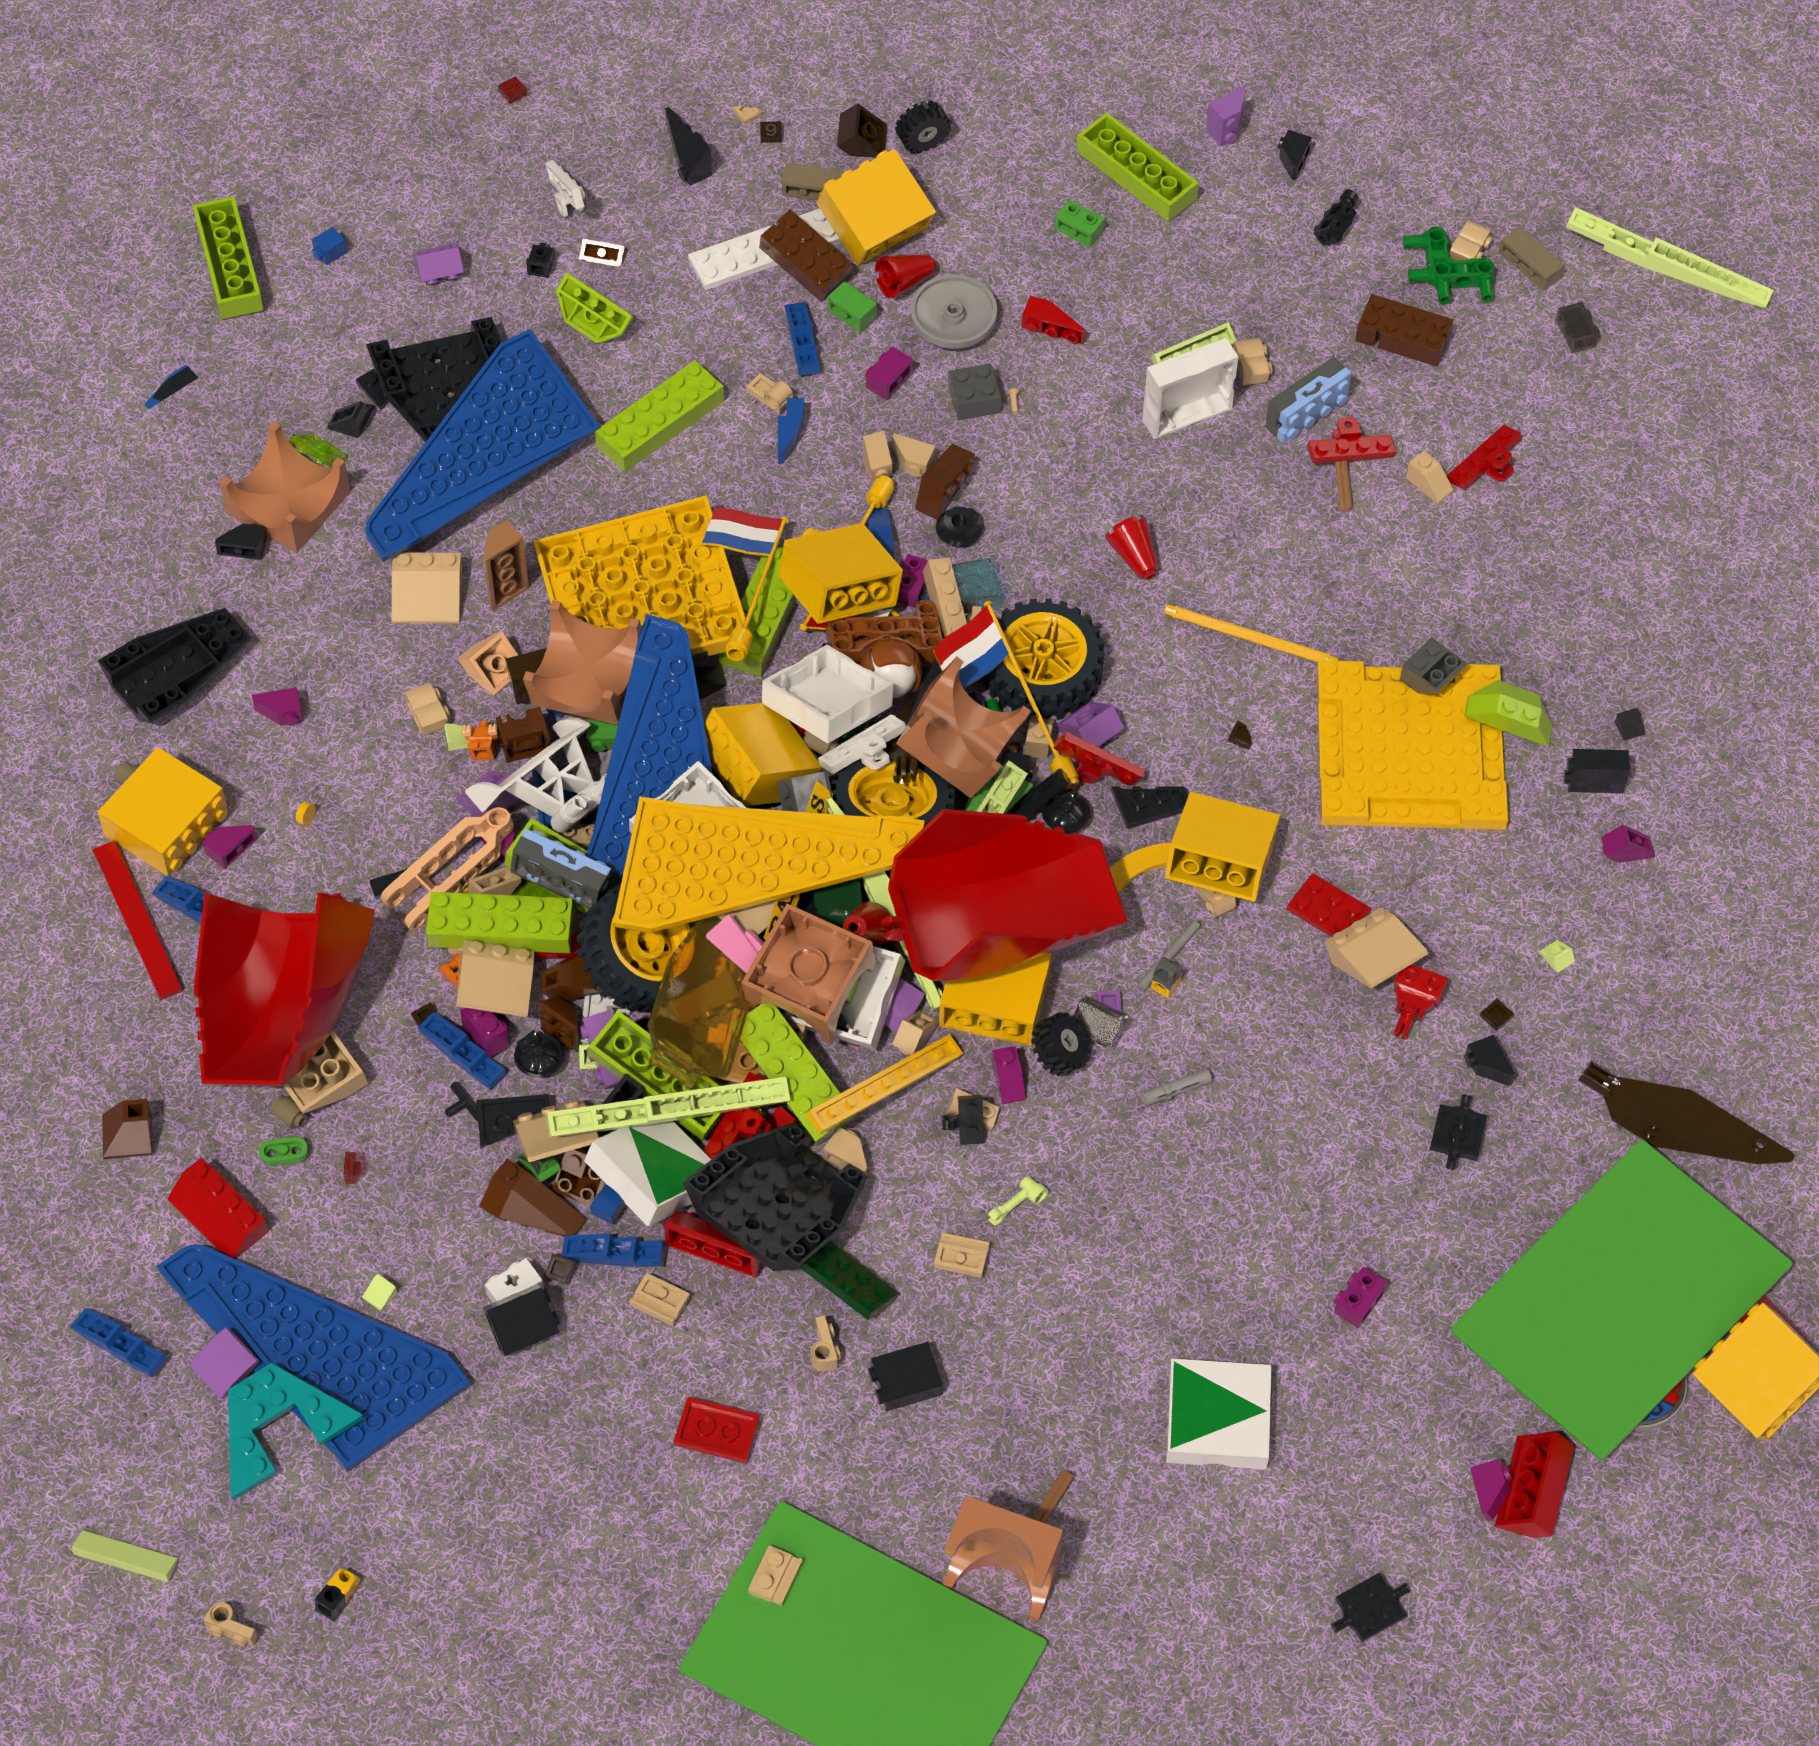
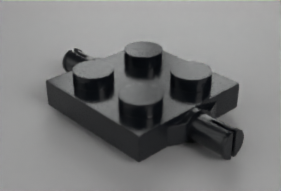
(1458, 1132)
(1370, 1607)

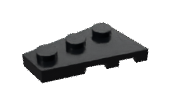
(497, 1115)

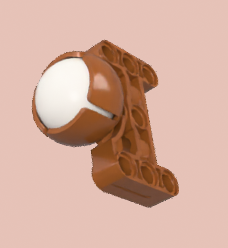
(890, 644)

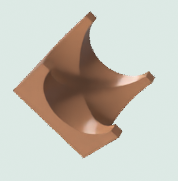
(286, 492)
(584, 667)
(958, 734)
(808, 969)
(1006, 1540)

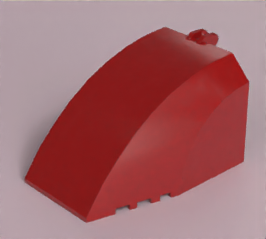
(996, 893)
(273, 985)

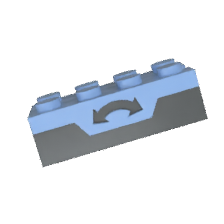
(1308, 400)
(559, 869)

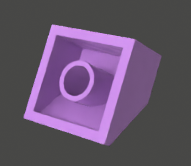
(1226, 117)
(438, 263)
(1093, 723)
(505, 799)

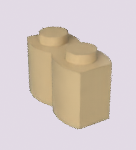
(1471, 242)
(1252, 361)
(426, 708)

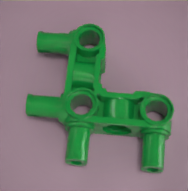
(1444, 271)

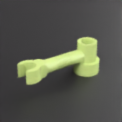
(1030, 1189)

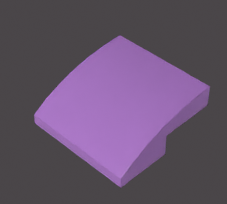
(903, 1004)
(224, 1362)

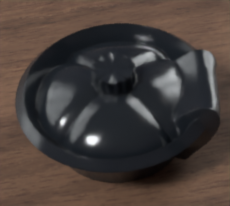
(959, 526)
(1066, 811)
(539, 1054)

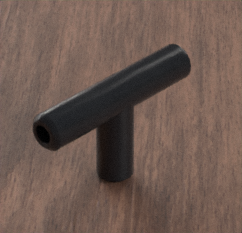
(464, 1102)

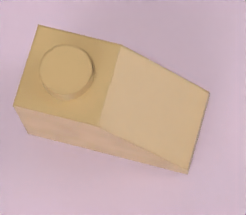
(876, 455)
(913, 455)
(1429, 477)
(1036, 740)
(495, 883)
(914, 1032)
(845, 1148)

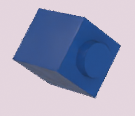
(329, 246)

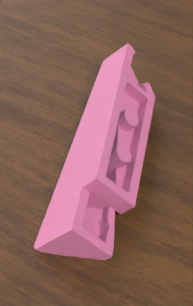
(734, 943)

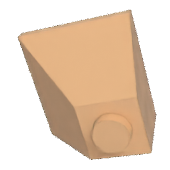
(487, 662)

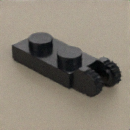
(1041, 793)

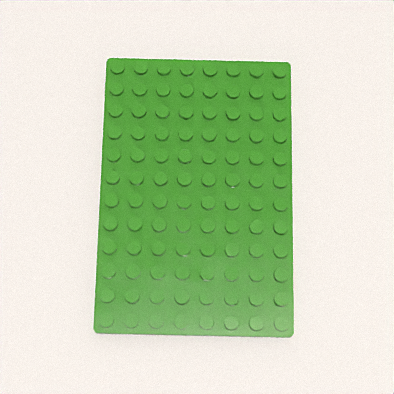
(1621, 1299)
(860, 1647)

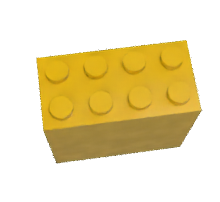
(875, 206)
(840, 573)
(754, 750)
(163, 811)
(1222, 846)
(998, 1003)
(1761, 1371)

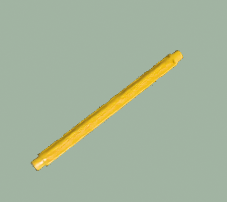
(1247, 634)

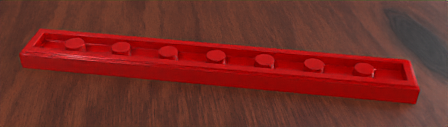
(137, 920)

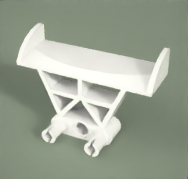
(581, 782)

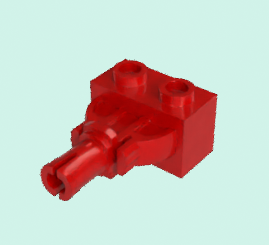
(1417, 991)

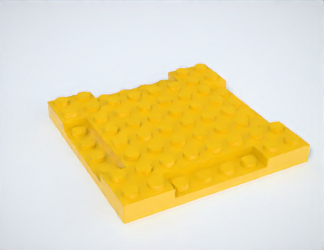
(646, 567)
(1406, 753)

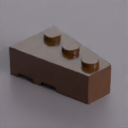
(944, 480)

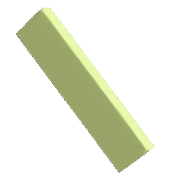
(1201, 340)
(124, 1556)

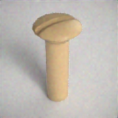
(1013, 396)

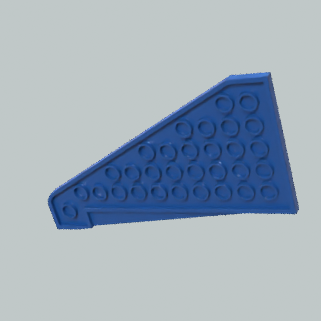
(497, 432)
(655, 738)
(326, 1345)

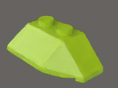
(591, 310)
(1511, 711)

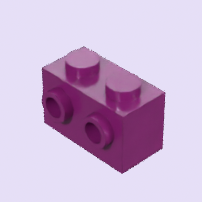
(889, 372)
(912, 580)
(485, 1030)
(1360, 1296)

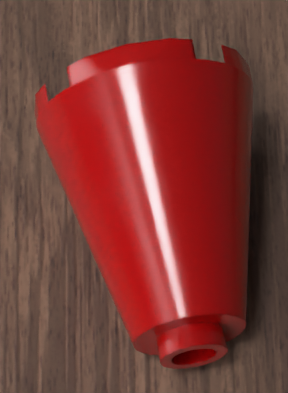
(903, 272)
(1134, 545)
(866, 922)

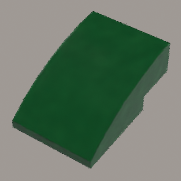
(837, 901)

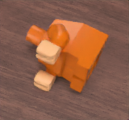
(481, 740)

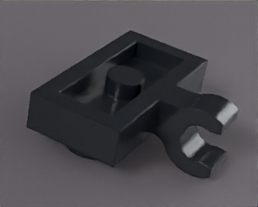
(968, 1120)

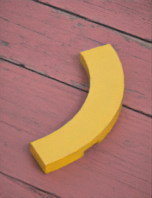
(1139, 862)

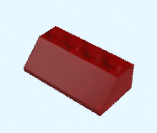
(217, 1210)
(702, 1240)
(1537, 1484)

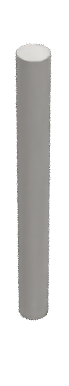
(1170, 953)

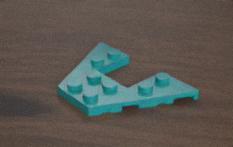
(265, 1398)

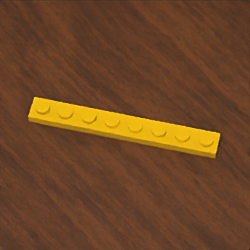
(884, 1084)

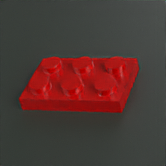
(1326, 906)
(716, 1430)

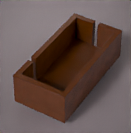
(805, 255)
(1404, 330)

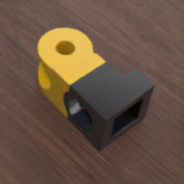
(336, 1593)

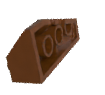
(525, 1200)

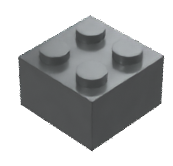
(974, 391)

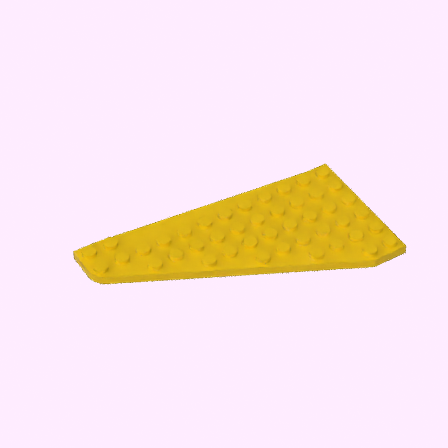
(721, 859)

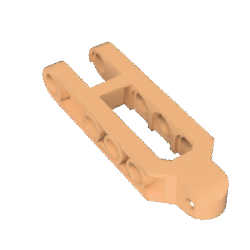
(490, 828)

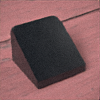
(1630, 724)

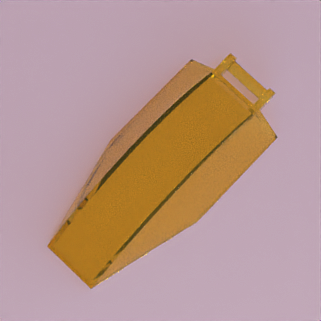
(698, 1009)

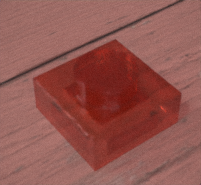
(512, 90)
(351, 1168)

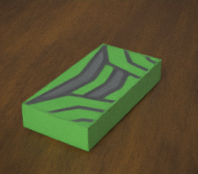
(541, 1168)

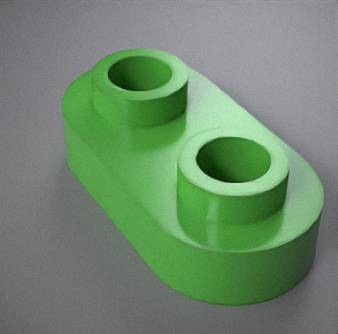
(283, 1150)

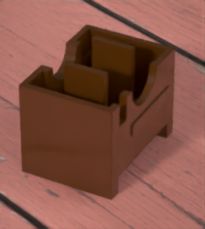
(524, 736)

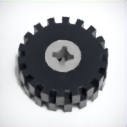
(923, 126)
(1061, 1044)

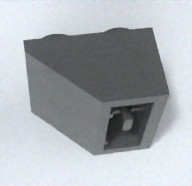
(1431, 668)

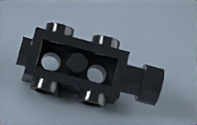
(1337, 219)

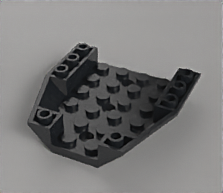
(418, 385)
(748, 1178)

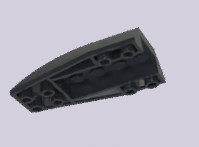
(172, 663)

